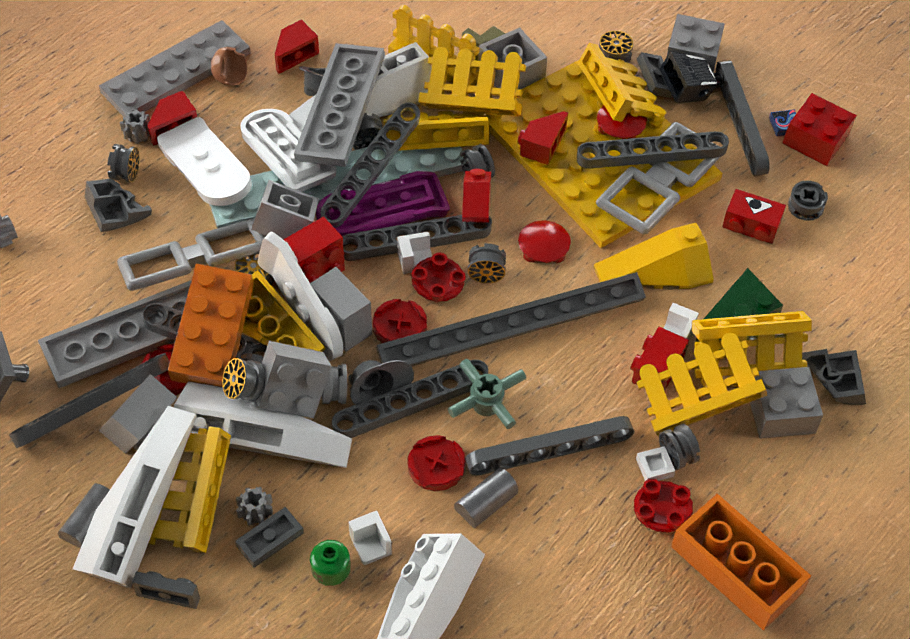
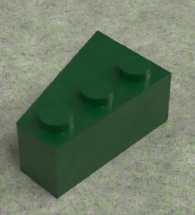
(745, 298)

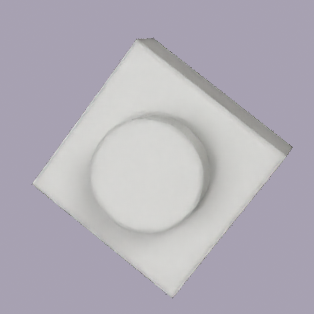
(655, 464)

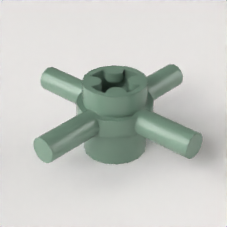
(487, 394)

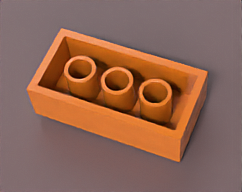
(210, 325)
(740, 561)

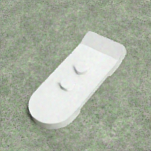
(274, 140)
(206, 163)
(282, 264)

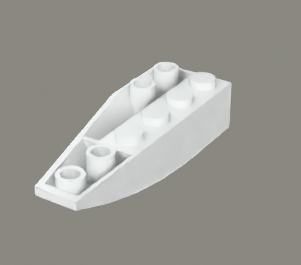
(397, 83)
(263, 429)
(132, 506)
(431, 587)

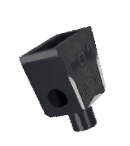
(689, 77)

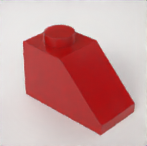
(295, 45)
(170, 113)
(543, 137)
(476, 196)

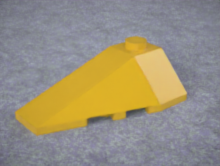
(669, 259)
(273, 319)

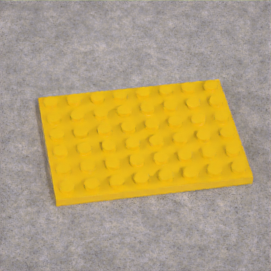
(580, 187)

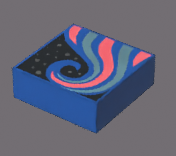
(781, 120)

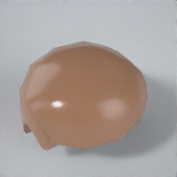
(229, 66)

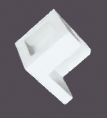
(413, 249)
(680, 320)
(370, 537)

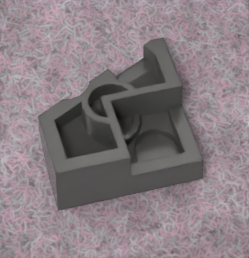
(113, 205)
(838, 374)

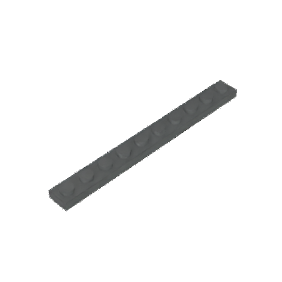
(513, 321)

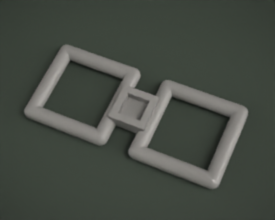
(659, 179)
(187, 257)

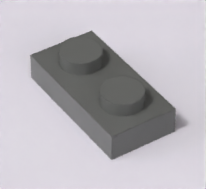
(650, 68)
(269, 537)
(157, 587)

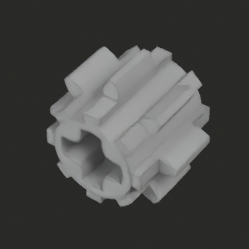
(135, 126)
(7, 231)
(253, 498)

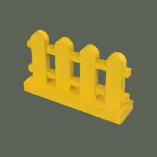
(425, 33)
(618, 86)
(483, 91)
(445, 131)
(764, 328)
(721, 398)
(201, 494)

